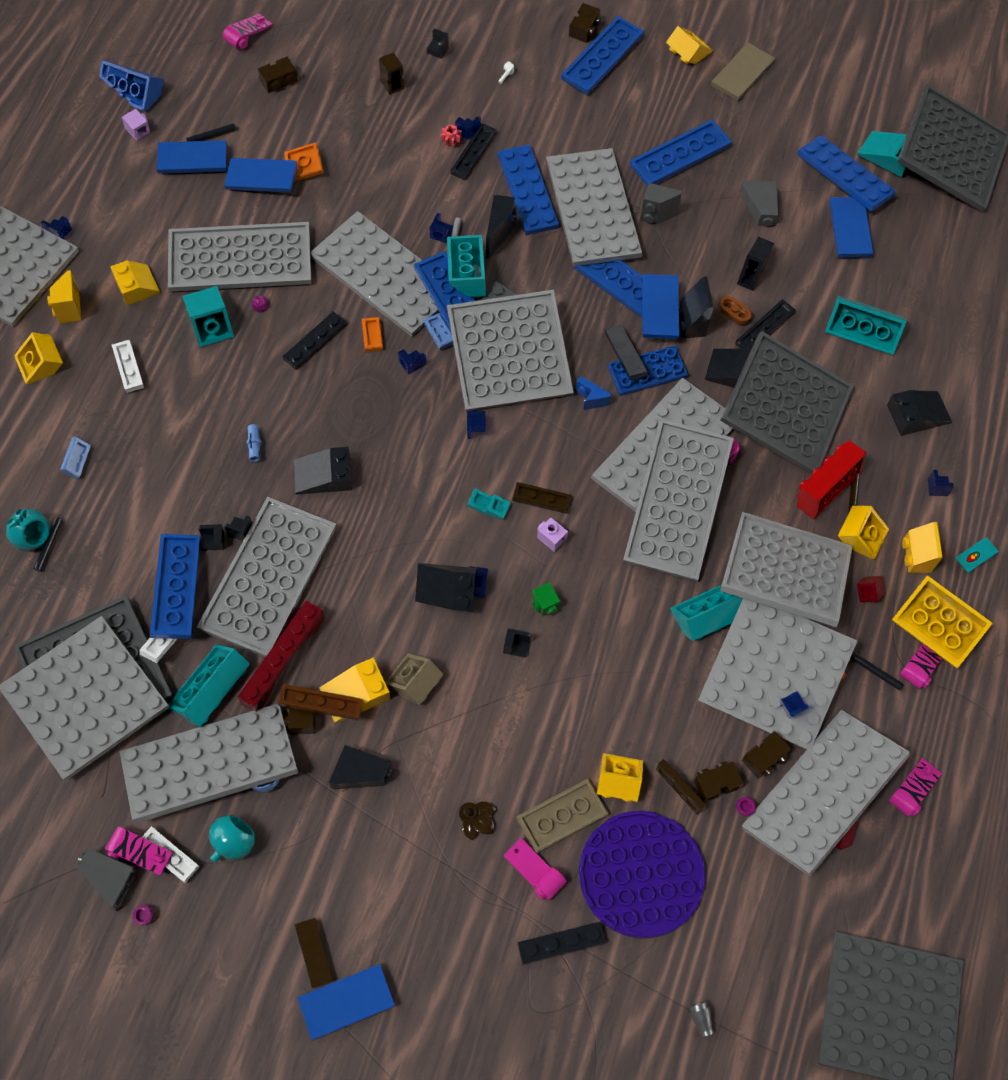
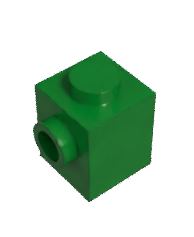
(545, 600)

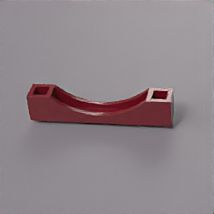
(265, 677)

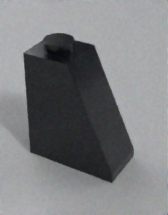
(755, 263)
(360, 770)

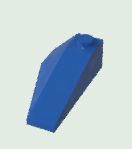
(135, 86)

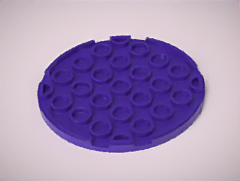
(641, 874)

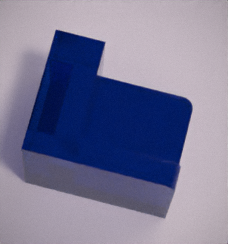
(468, 126)
(58, 227)
(440, 230)
(412, 361)
(475, 422)
(939, 485)
(481, 581)
(793, 704)

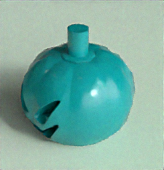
(27, 529)
(231, 838)

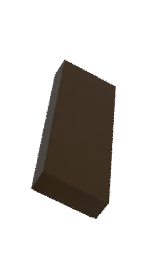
(541, 497)
(680, 787)
(313, 953)

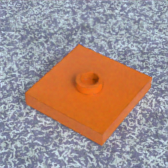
(308, 161)

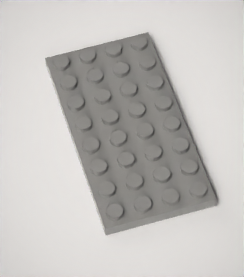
(593, 207)
(239, 256)
(377, 271)
(626, 467)
(678, 500)
(267, 577)
(207, 763)
(825, 792)

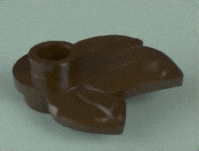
(480, 819)

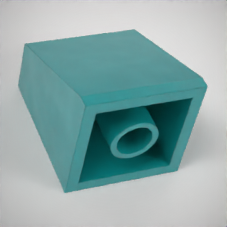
(208, 316)

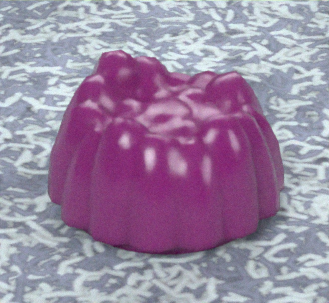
(260, 304)
(745, 806)
(142, 915)

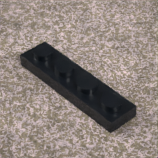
(314, 340)
(561, 943)

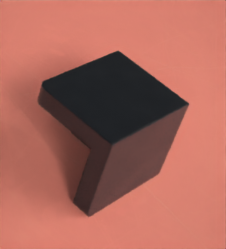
(439, 44)
(238, 528)
(211, 537)
(516, 643)

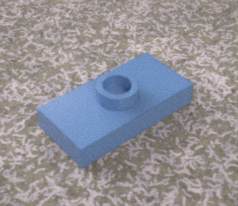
(439, 331)
(75, 457)

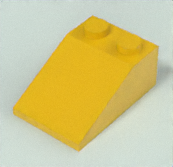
(361, 682)

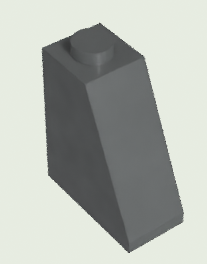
(761, 201)
(107, 876)

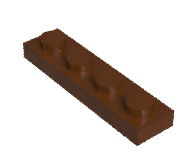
(320, 702)

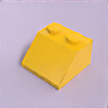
(688, 46)
(134, 281)
(65, 299)
(38, 358)
(864, 531)
(922, 548)
(620, 777)

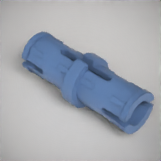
(253, 443)

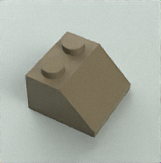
(414, 678)

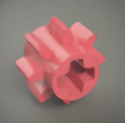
(450, 135)

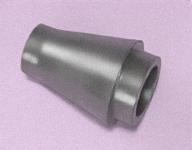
(702, 1018)

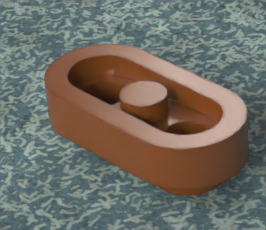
(735, 310)

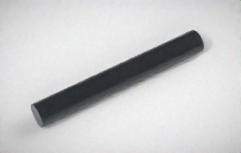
(212, 133)
(47, 545)
(876, 671)

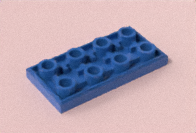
(192, 157)
(261, 175)
(850, 227)
(660, 306)
(662, 368)
(345, 1002)

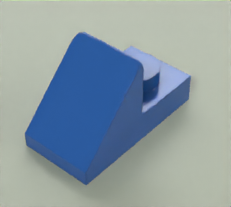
(595, 395)

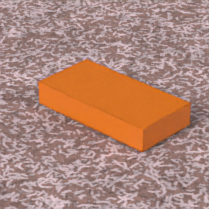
(372, 334)

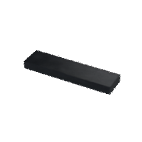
(473, 151)
(768, 324)
(625, 352)

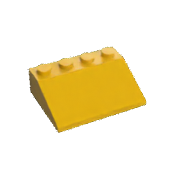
(942, 622)

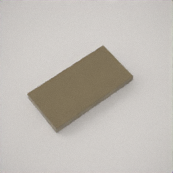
(742, 71)
(562, 816)

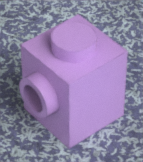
(136, 124)
(552, 534)

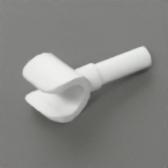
(509, 70)

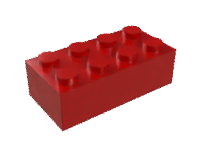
(830, 478)

